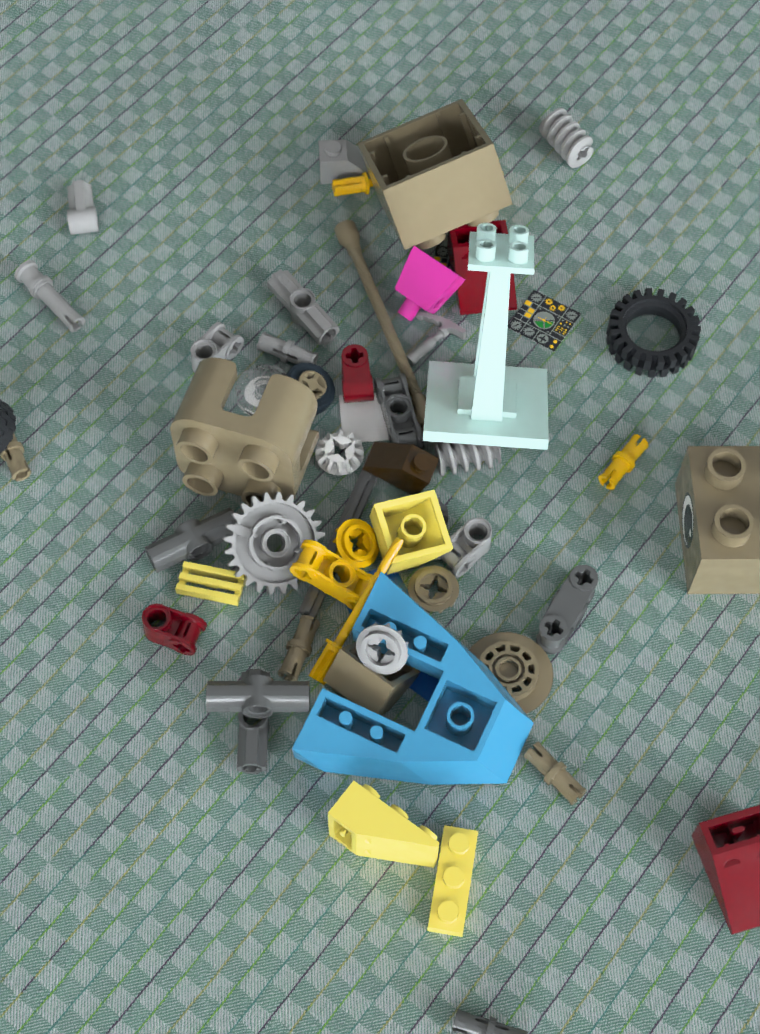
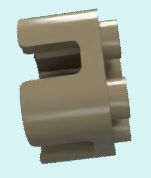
(241, 451)

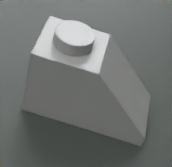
(339, 160)

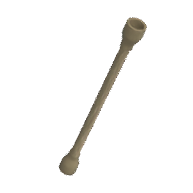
(350, 239)

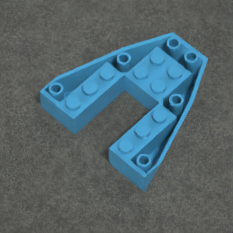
(465, 734)

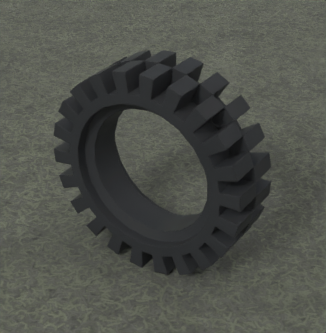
(653, 305)

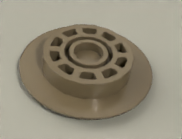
(510, 660)

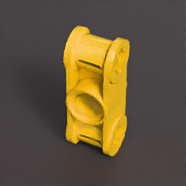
(317, 568)

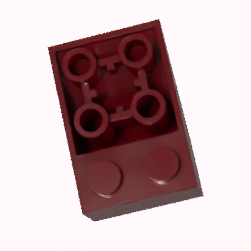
(471, 292)
(732, 862)

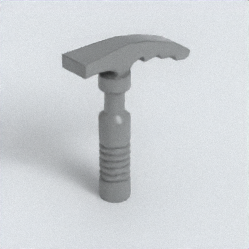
(443, 331)

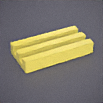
(212, 572)

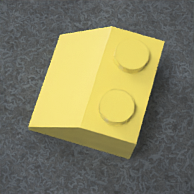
(417, 522)

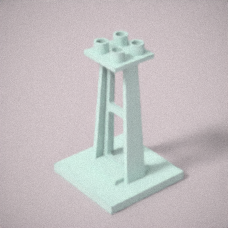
(487, 399)

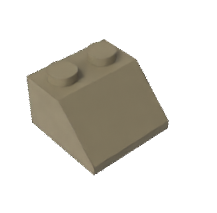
(365, 687)

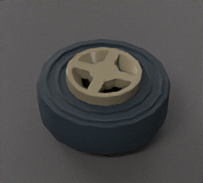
(317, 381)

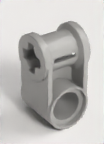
(216, 344)
(466, 549)

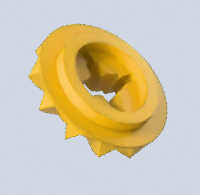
(366, 542)

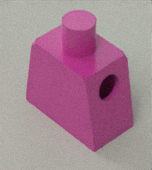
(425, 284)

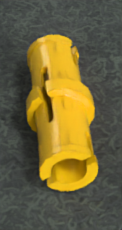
(623, 462)

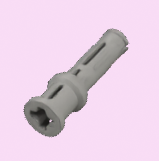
(42, 288)

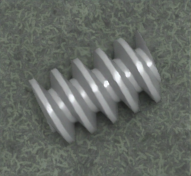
(567, 137)
(463, 454)

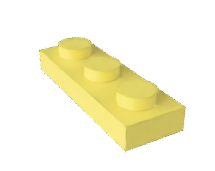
(452, 881)

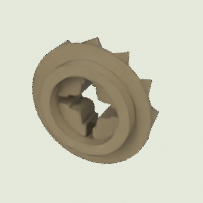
(424, 579)

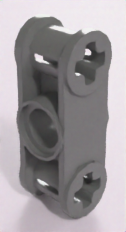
(394, 397)
(567, 609)

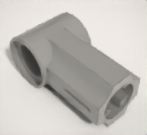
(81, 213)

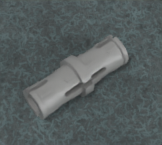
(285, 350)

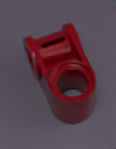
(356, 376)
(179, 630)

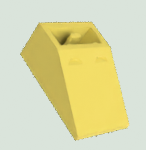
(379, 830)

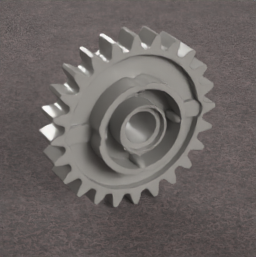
(250, 538)

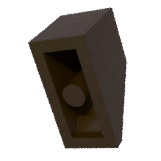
(401, 465)

